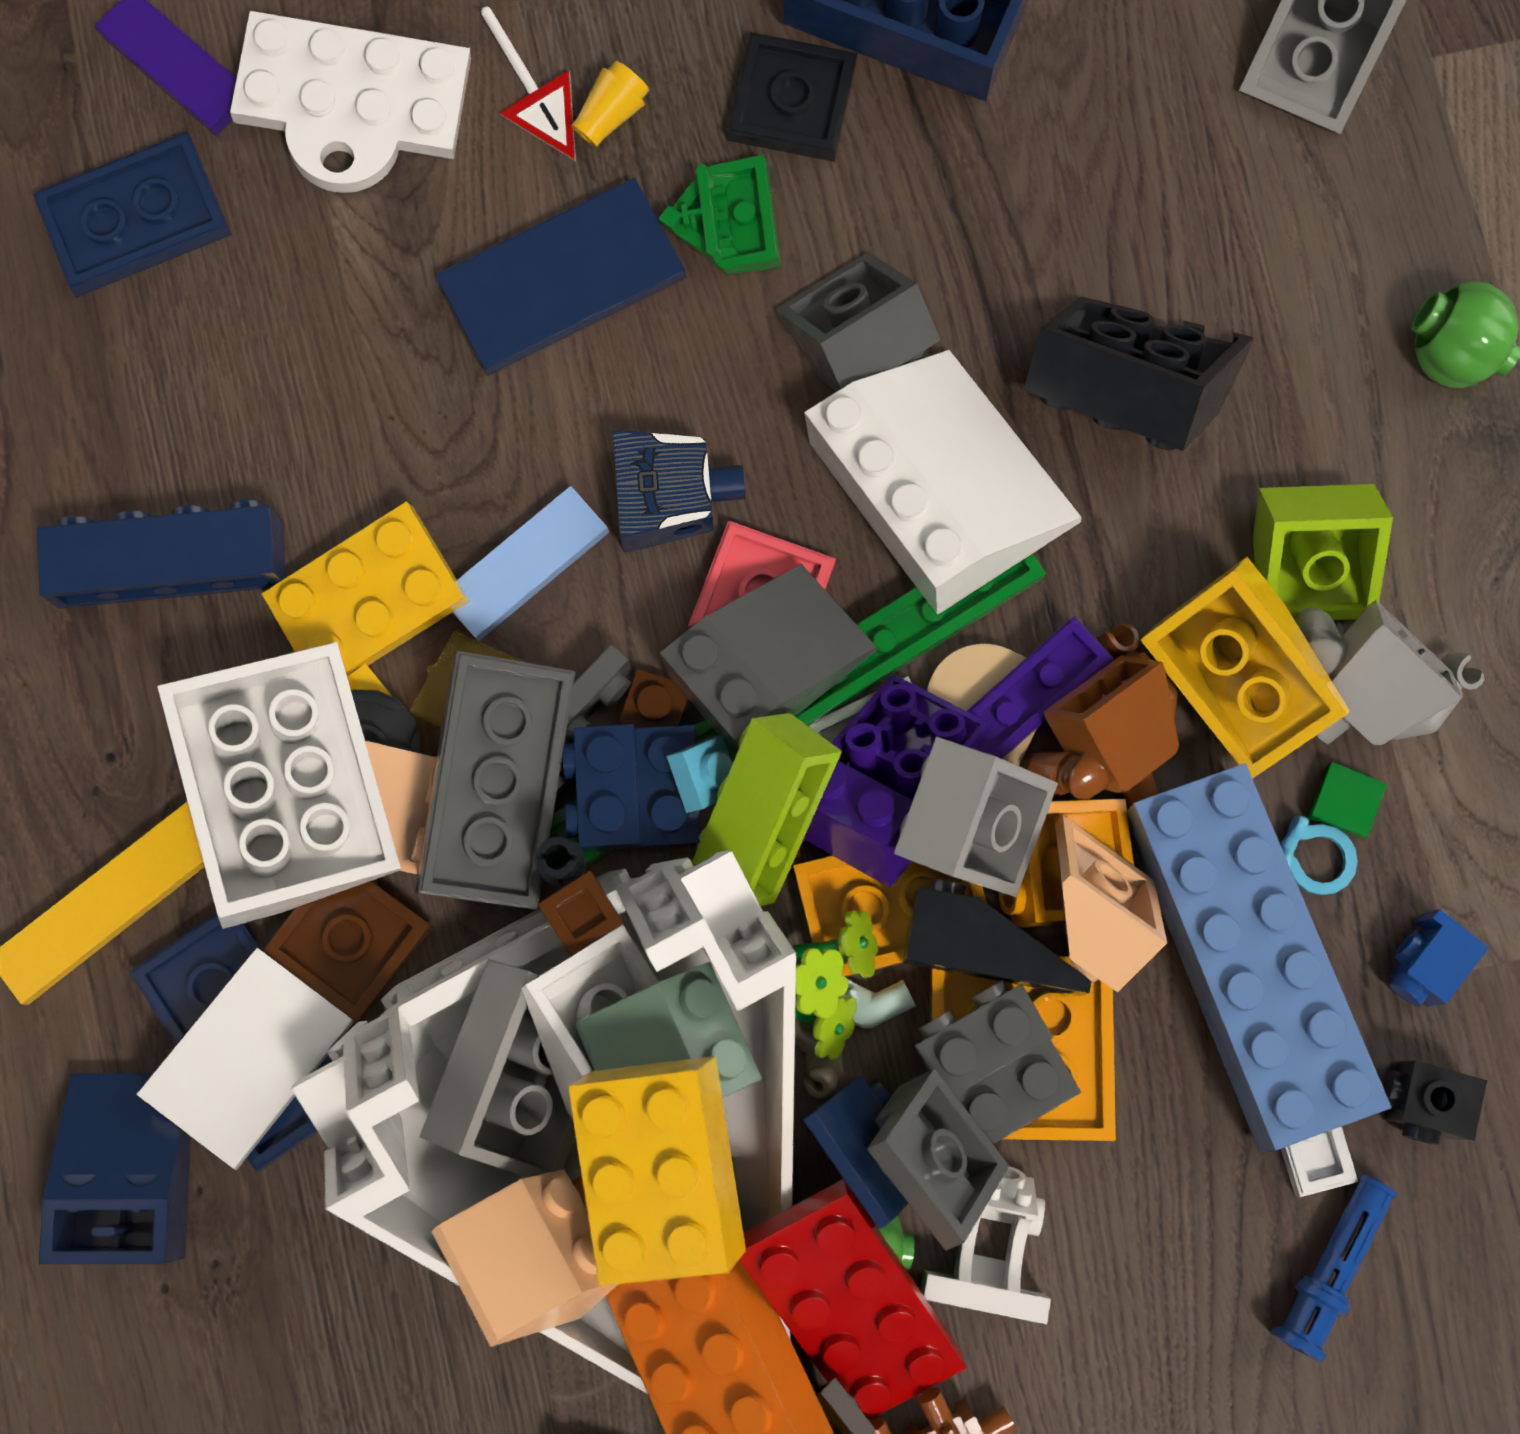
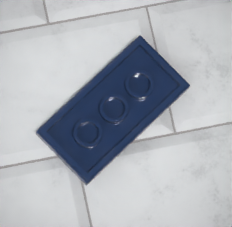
(561, 276)
(183, 984)

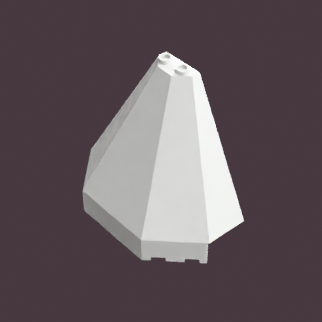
(388, 1071)

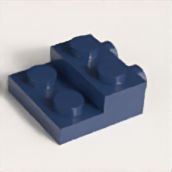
(628, 788)

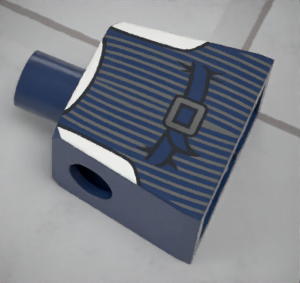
(668, 487)

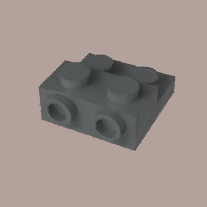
(998, 1061)
(937, 1157)

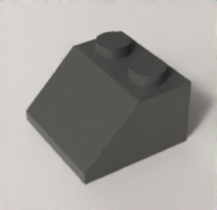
(859, 322)

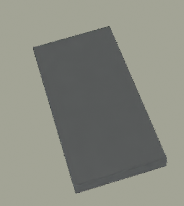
(494, 780)

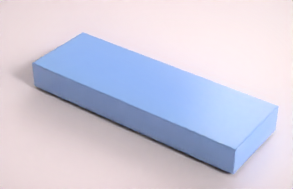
(528, 562)

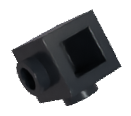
(1433, 1102)

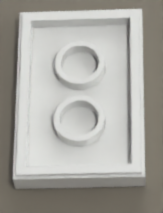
(243, 1057)

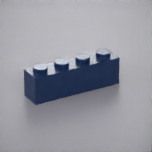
(161, 555)

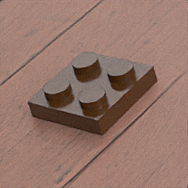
(349, 945)

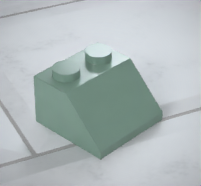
(672, 1022)

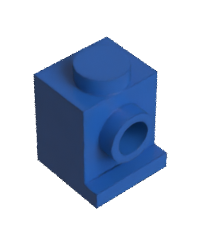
(1435, 961)

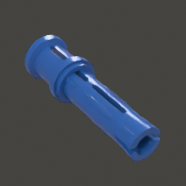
(1372, 1201)

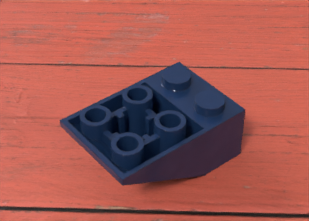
(115, 1178)

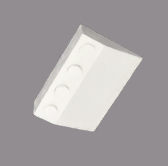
(938, 475)
(278, 783)

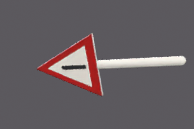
(546, 110)

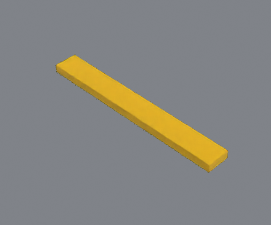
(113, 897)

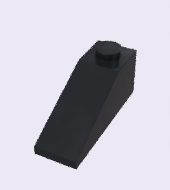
(975, 940)

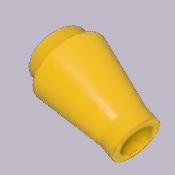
(610, 103)

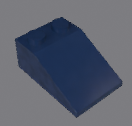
(844, 1130)

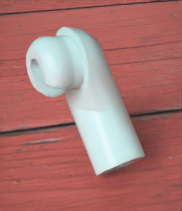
(880, 1006)

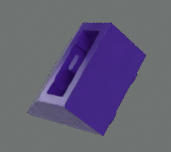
(885, 752)

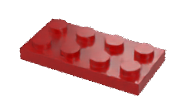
(850, 1300)

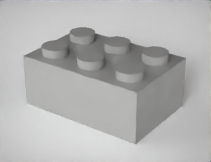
(498, 1087)

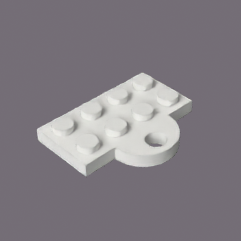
(350, 95)

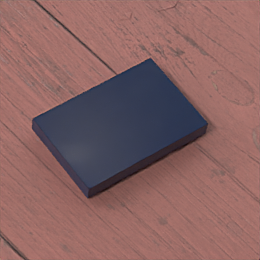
(131, 214)

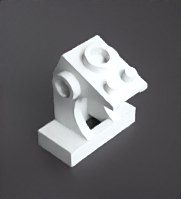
(990, 1282)

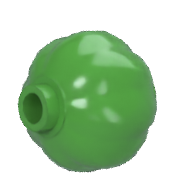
(1466, 335)

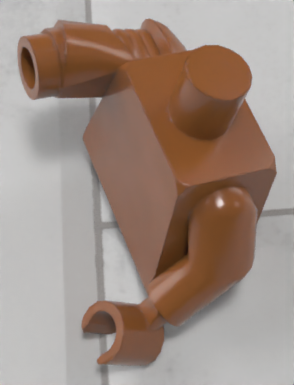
(1112, 726)

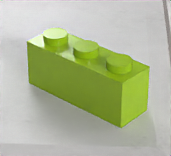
(769, 800)

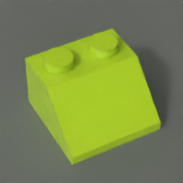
(1323, 546)

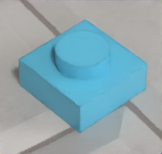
(700, 772)

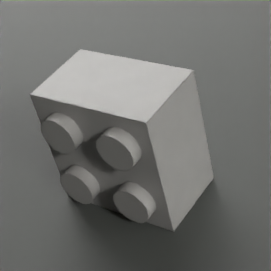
(975, 817)

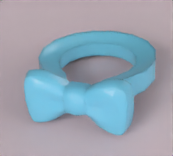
(1301, 830)

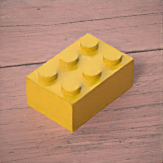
(657, 1171)

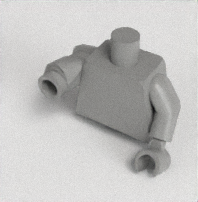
(1386, 675)

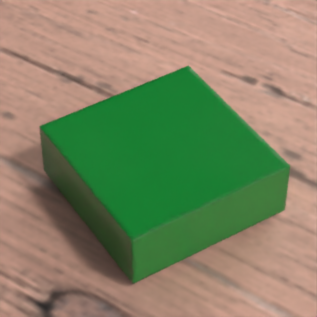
(1347, 800)

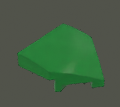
(729, 216)

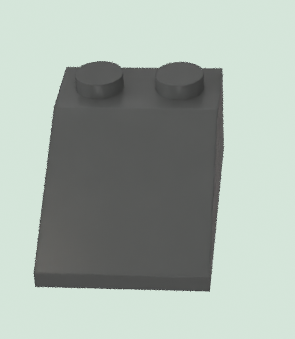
(766, 653)

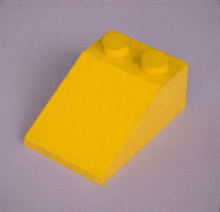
(1246, 668)

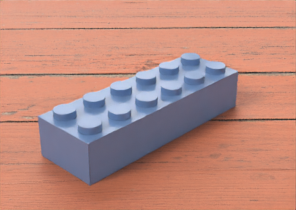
(1255, 960)

